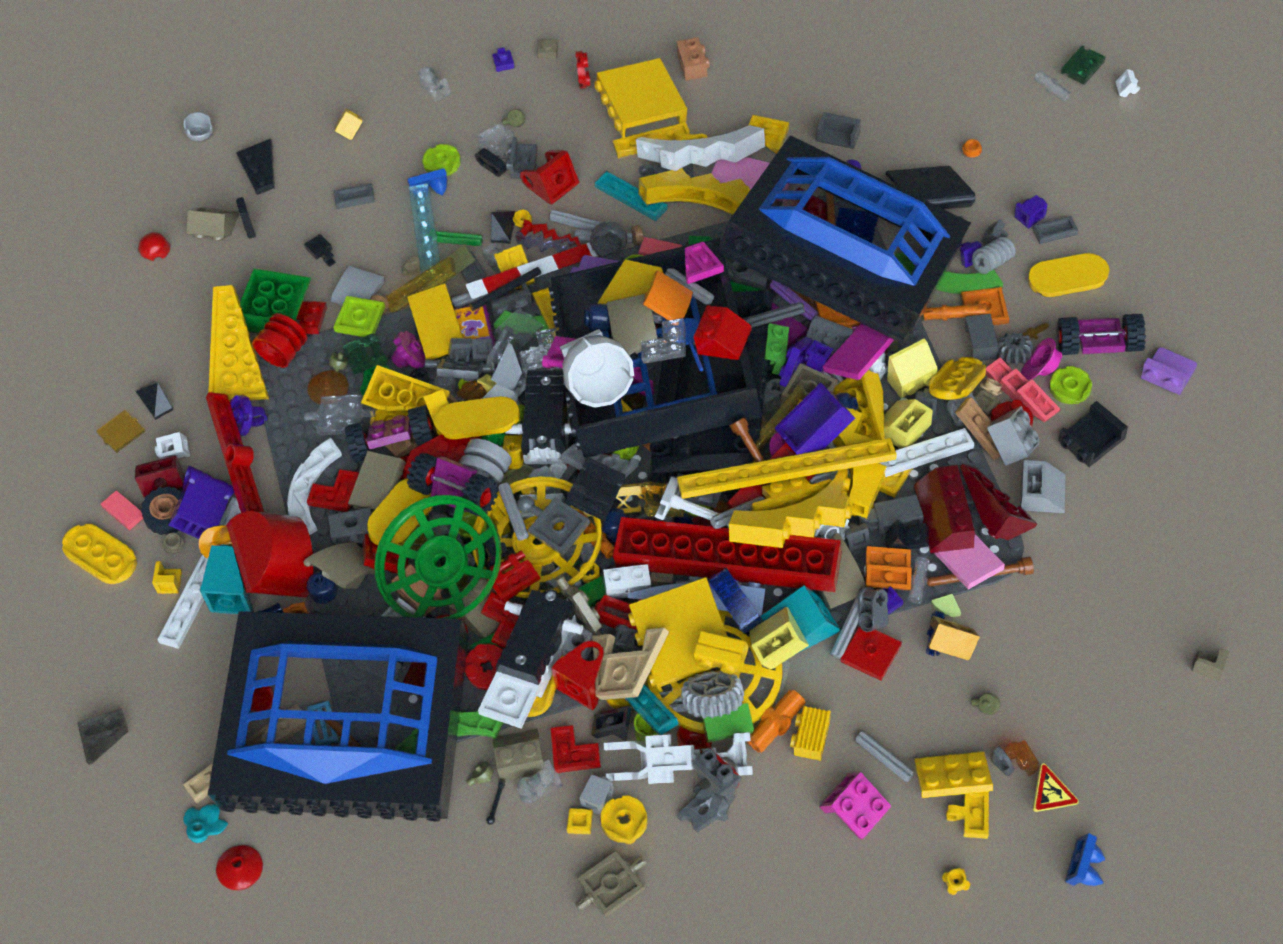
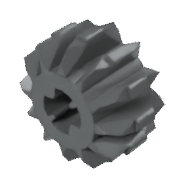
(1015, 348)

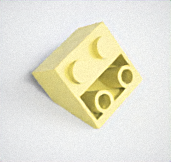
(906, 422)
(777, 639)

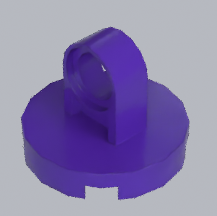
(245, 413)

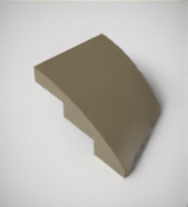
(631, 322)
(341, 564)
(849, 579)

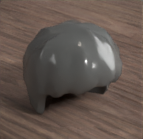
(608, 238)

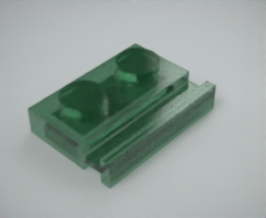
(1083, 65)

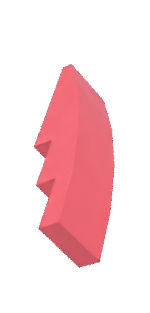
(1021, 389)

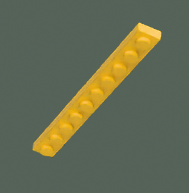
(786, 468)

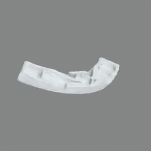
(305, 477)

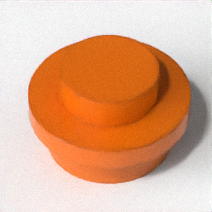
(972, 148)

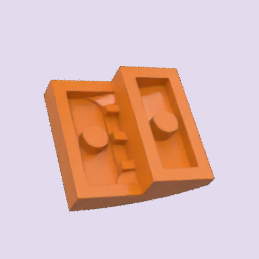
(667, 297)
(888, 568)

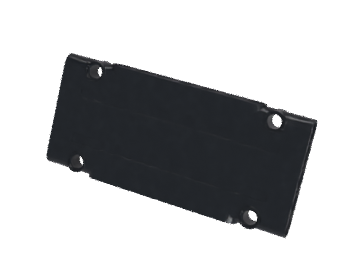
(682, 379)

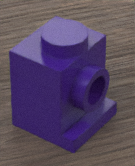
(1031, 211)
(817, 356)

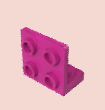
(856, 804)

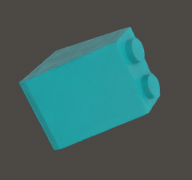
(223, 582)
(810, 615)

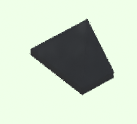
(502, 226)
(154, 400)

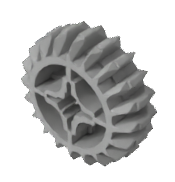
(712, 694)

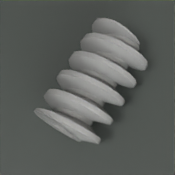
(993, 255)

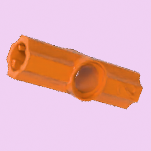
(776, 720)

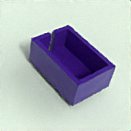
(814, 421)

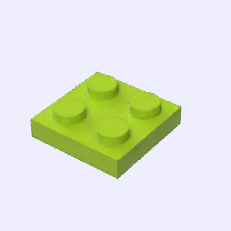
(359, 316)

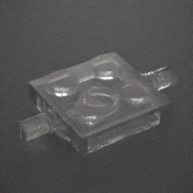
(338, 412)

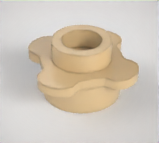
(992, 386)

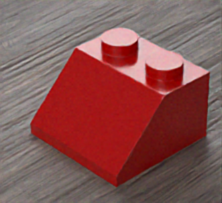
(721, 333)

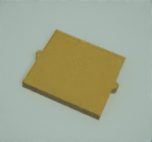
(120, 431)

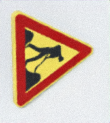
(1051, 792)

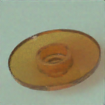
(336, 385)

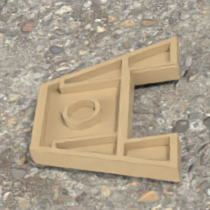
(625, 673)

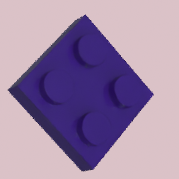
(795, 355)

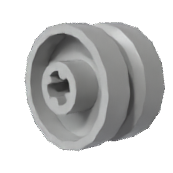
(487, 459)

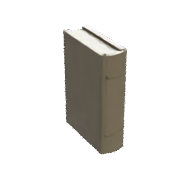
(376, 480)

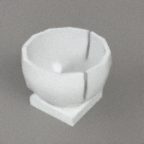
(596, 369)

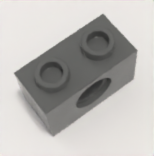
(341, 522)

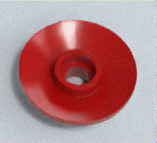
(243, 876)

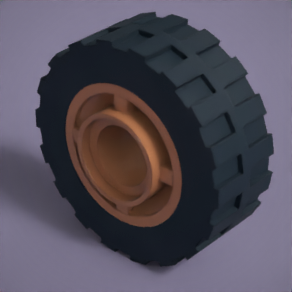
(154, 507)

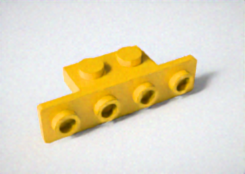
(788, 493)

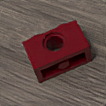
(158, 474)

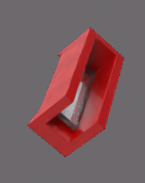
(613, 612)

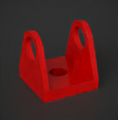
(544, 178)
(577, 676)

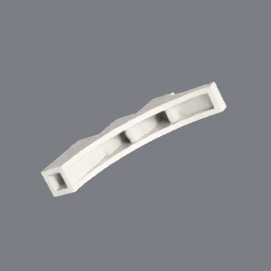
(704, 151)

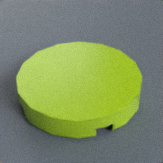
(442, 157)
(1070, 385)

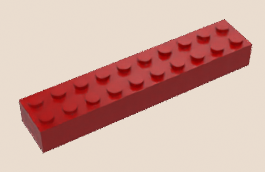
(706, 551)

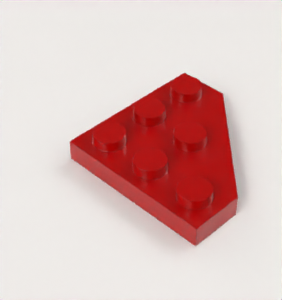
(440, 446)

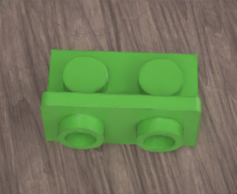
(776, 346)

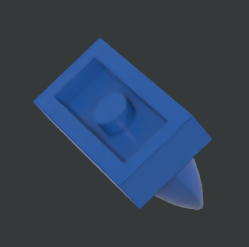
(435, 179)
(1080, 869)

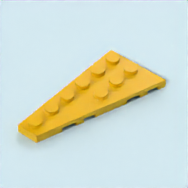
(232, 356)

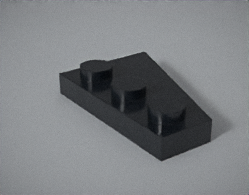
(258, 165)

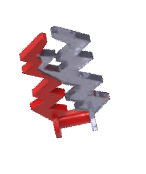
(556, 241)

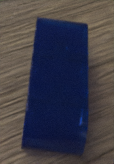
(735, 600)

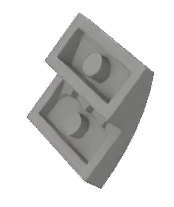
(356, 284)

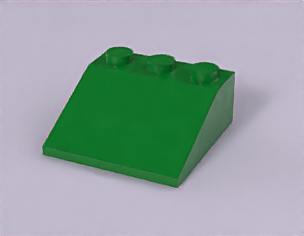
(272, 294)

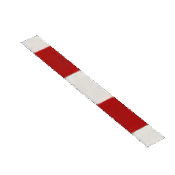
(546, 265)

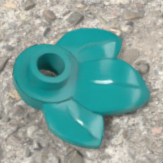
(203, 822)

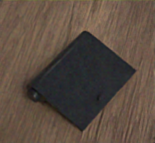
(936, 185)

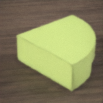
(947, 605)

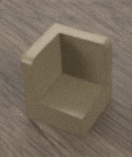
(1211, 665)

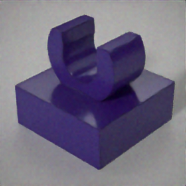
(503, 60)
(967, 250)
(894, 600)

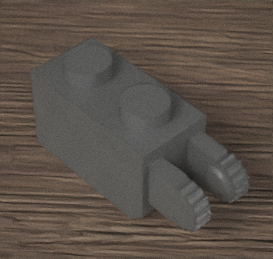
(886, 513)

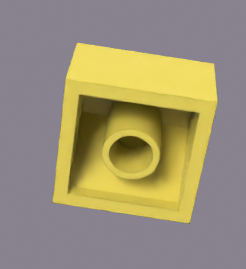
(911, 368)

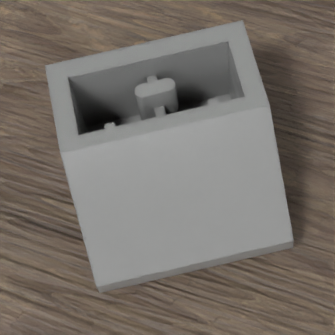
(1014, 436)
(1042, 487)

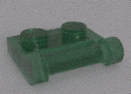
(358, 356)

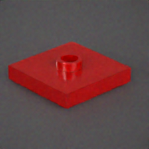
(871, 652)

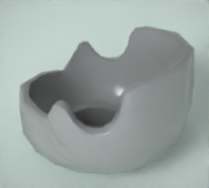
(197, 126)

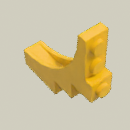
(703, 189)
(865, 479)
(801, 519)

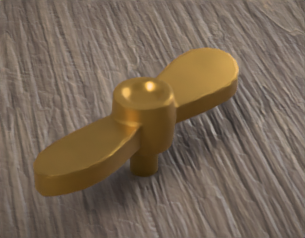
(1031, 332)

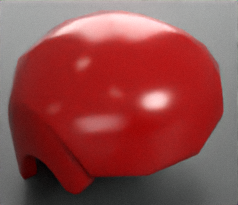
(153, 246)
(687, 737)

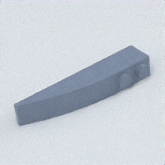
(752, 591)

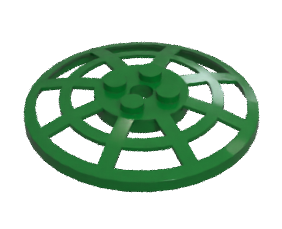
(434, 549)

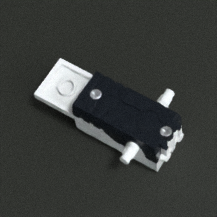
(545, 418)
(529, 656)

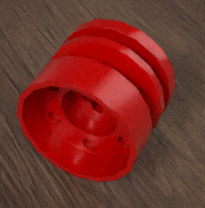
(280, 340)

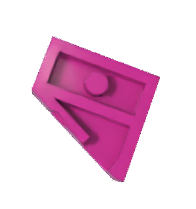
(701, 263)

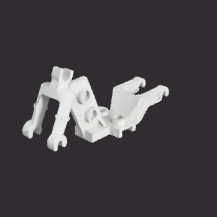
(661, 758)

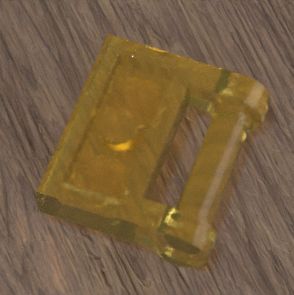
(651, 507)

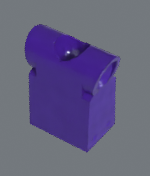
(200, 503)

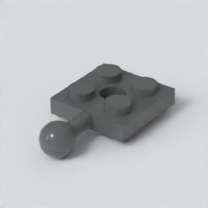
(544, 525)

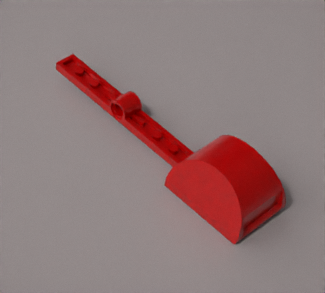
(266, 545)

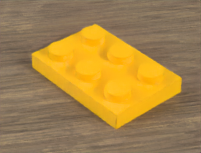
(953, 774)

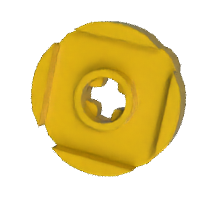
(626, 832)

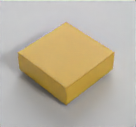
(579, 821)

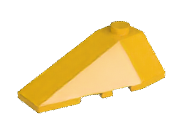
(396, 391)
(870, 401)

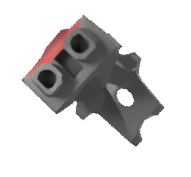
(715, 792)

